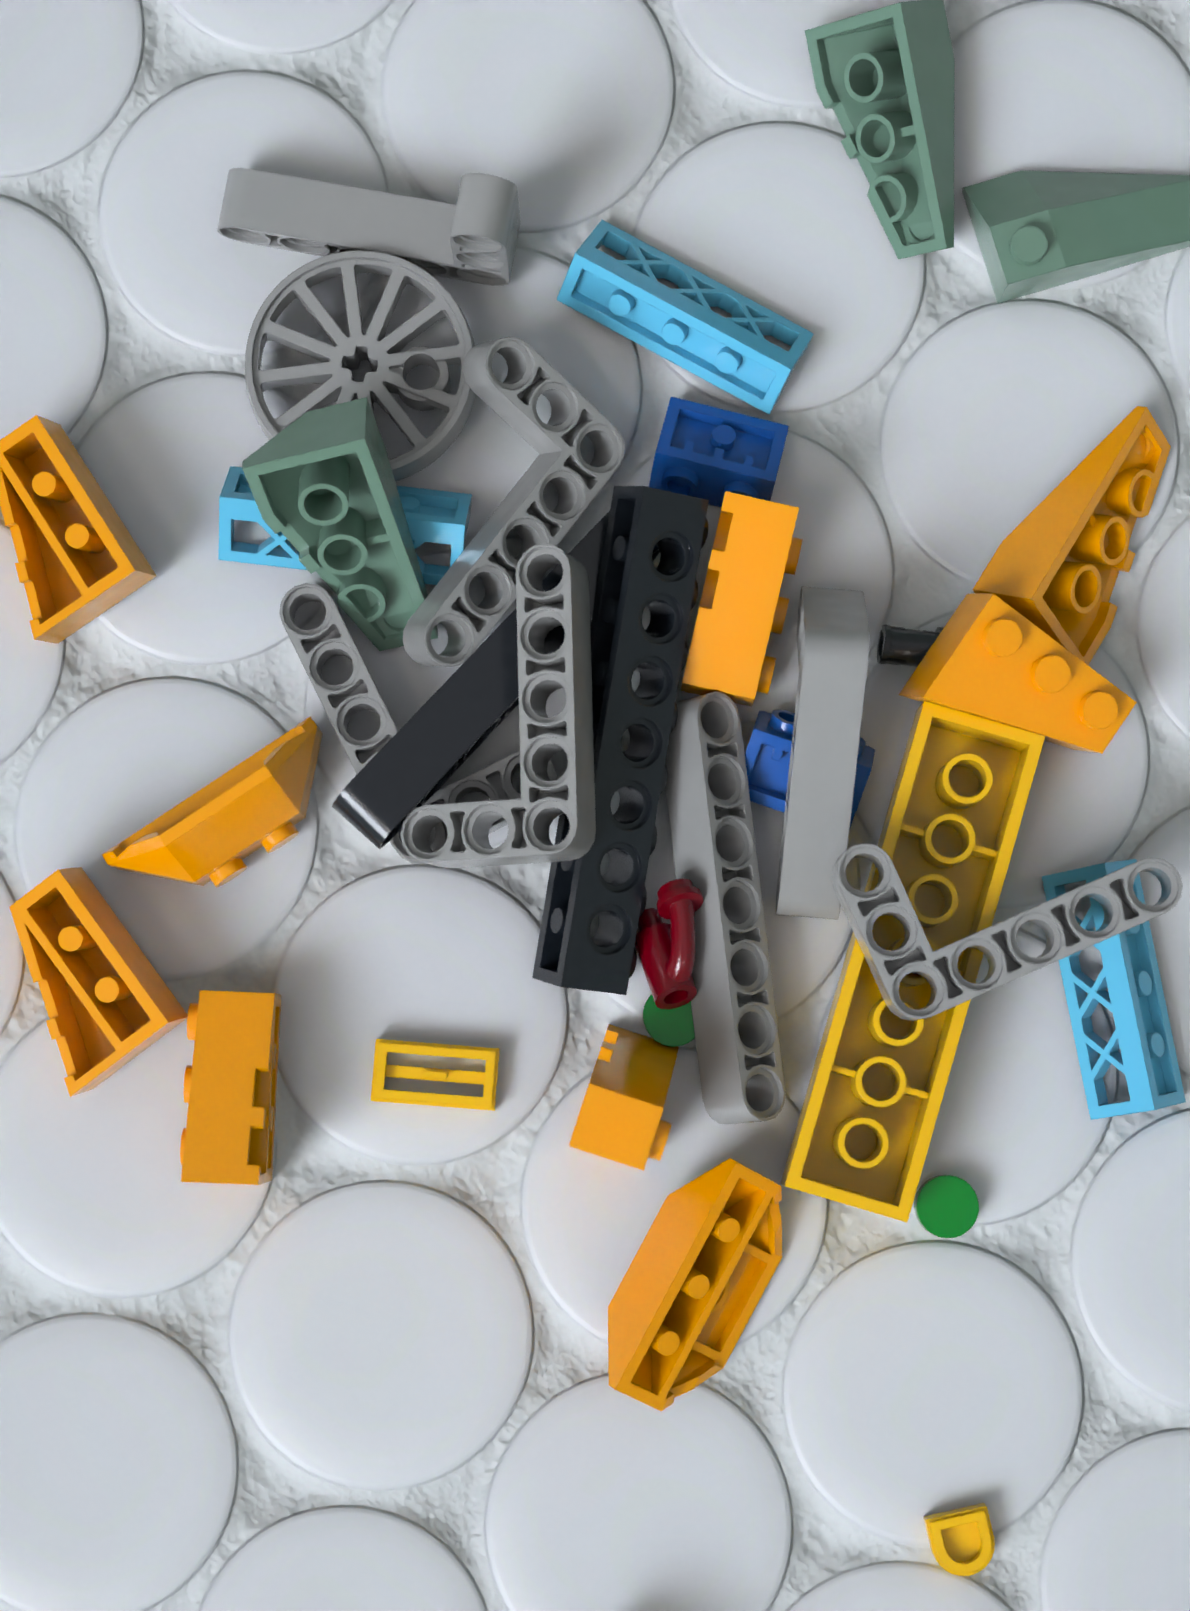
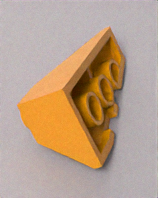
(1071, 547)

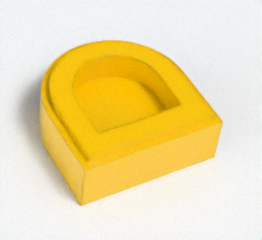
(961, 1539)

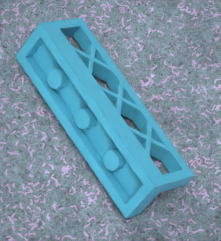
(680, 320)
(430, 515)
(1136, 1003)

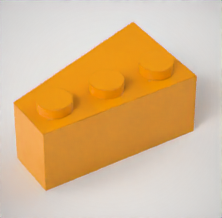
(64, 532)
(742, 599)
(1016, 674)
(93, 979)
(231, 1088)
(626, 1100)

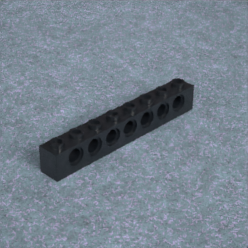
(619, 645)

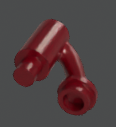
(670, 949)

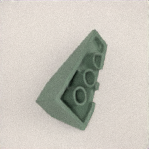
(895, 101)
(1073, 225)
(340, 507)

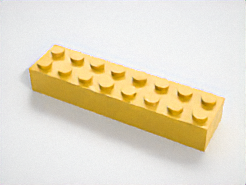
(884, 1075)

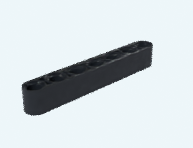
(454, 718)

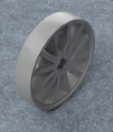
(384, 353)

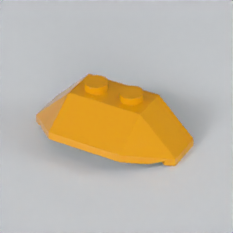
(229, 817)
(694, 1284)

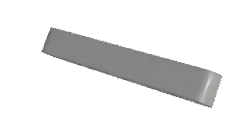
(732, 963)

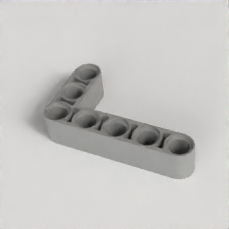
(321, 218)
(524, 506)
(360, 694)
(539, 736)
(824, 748)
(998, 941)

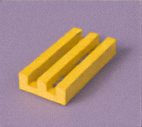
(382, 1070)

